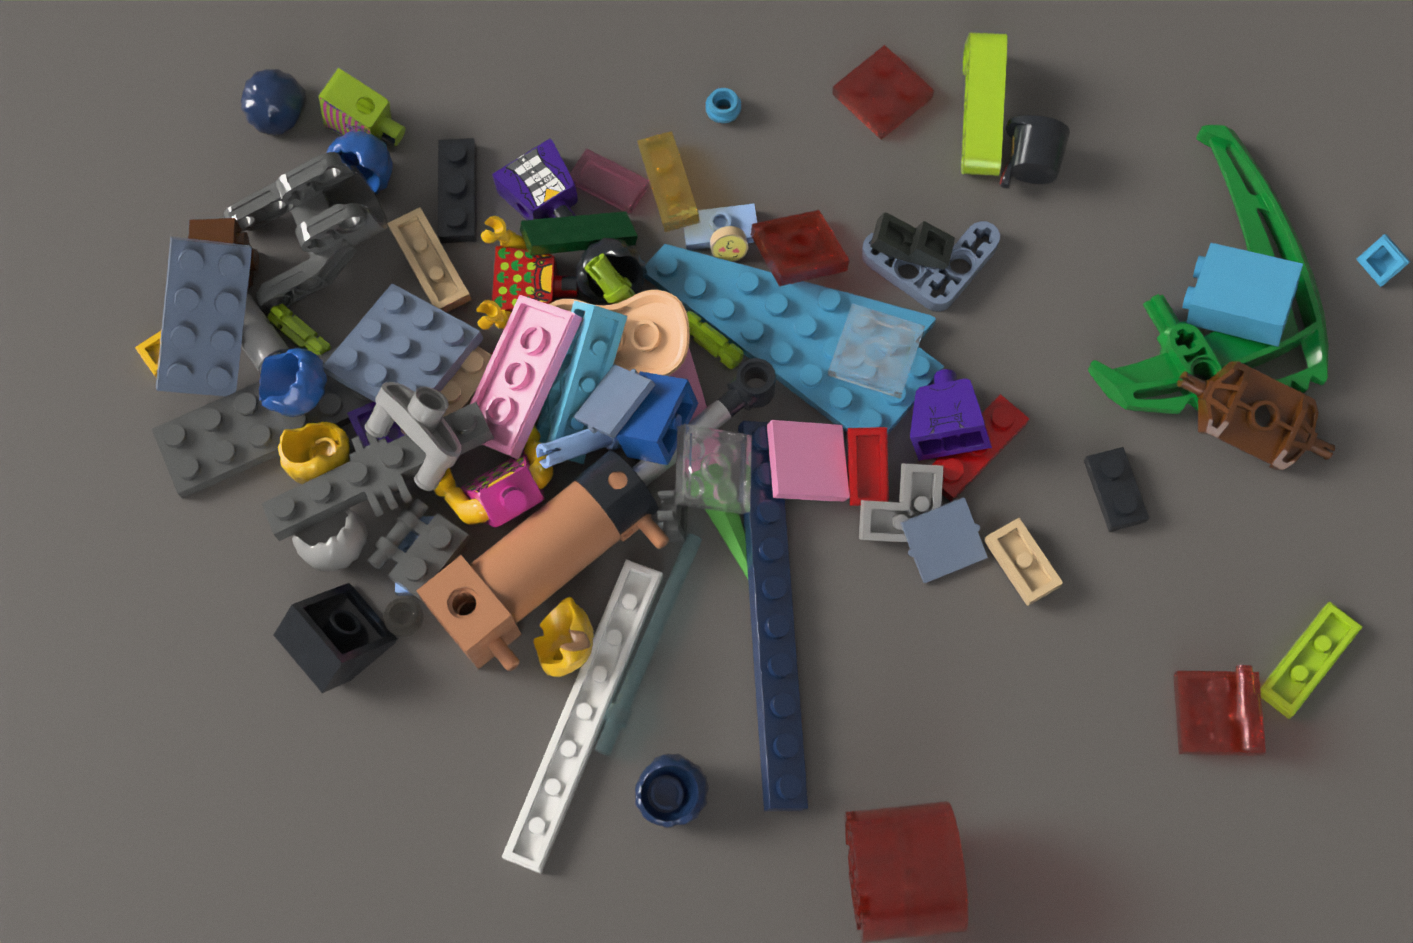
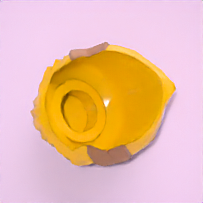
(565, 639)

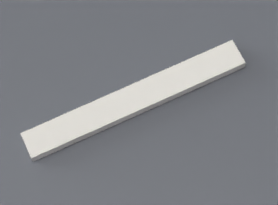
(582, 717)

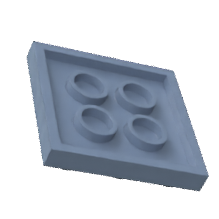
(402, 344)

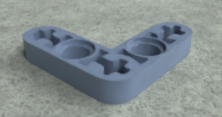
(931, 278)

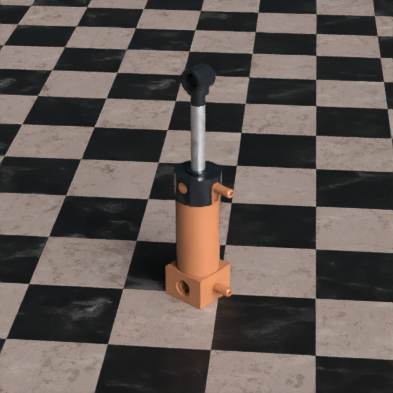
(564, 538)

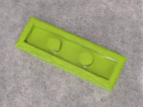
(1309, 660)

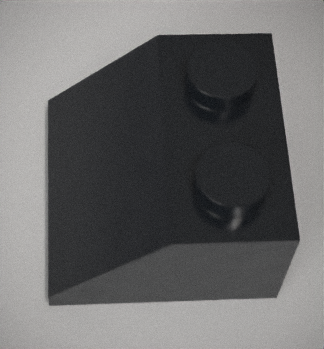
(333, 636)

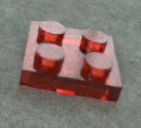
(882, 92)
(799, 247)

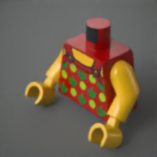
(519, 274)

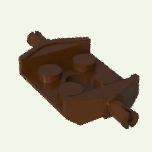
(1229, 407)

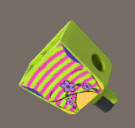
(356, 107)

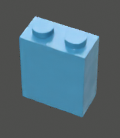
(1242, 293)

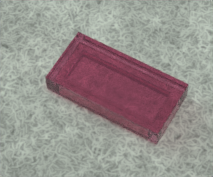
(609, 181)

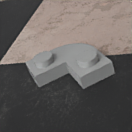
(918, 494)

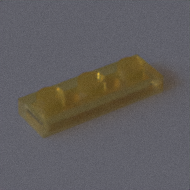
(668, 181)

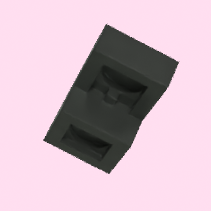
(919, 245)

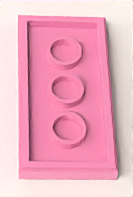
(523, 371)

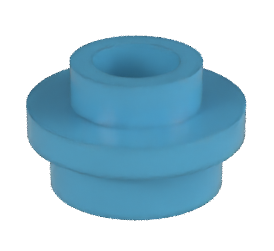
(721, 97)

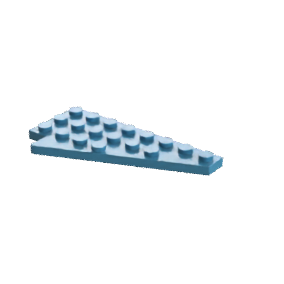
(791, 329)

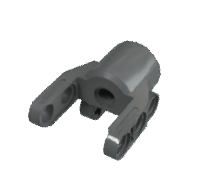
(332, 216)

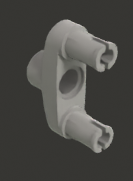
(422, 420)

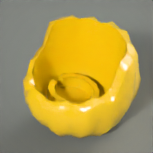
(313, 450)

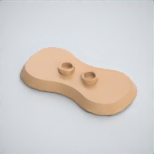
(654, 332)

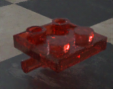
(1219, 712)

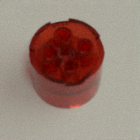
(906, 871)

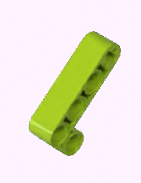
(983, 103)

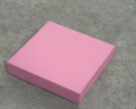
(807, 461)

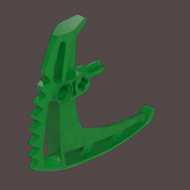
(1184, 345)

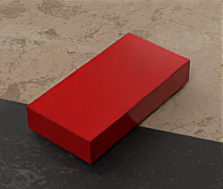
(867, 464)

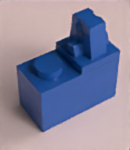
(653, 426)

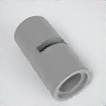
(259, 336)

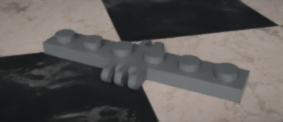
(372, 474)

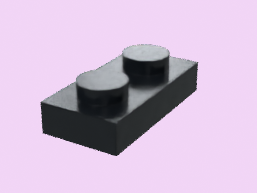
(1116, 489)

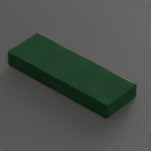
(575, 232)

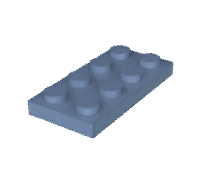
(203, 317)

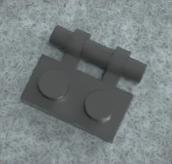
(429, 554)

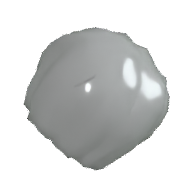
(332, 542)

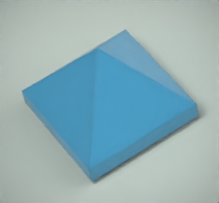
(1383, 260)

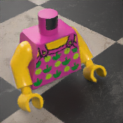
(500, 491)

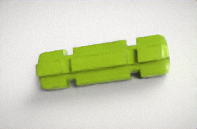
(297, 330)
(714, 341)

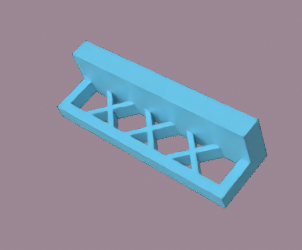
(591, 359)

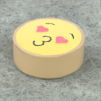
(729, 243)

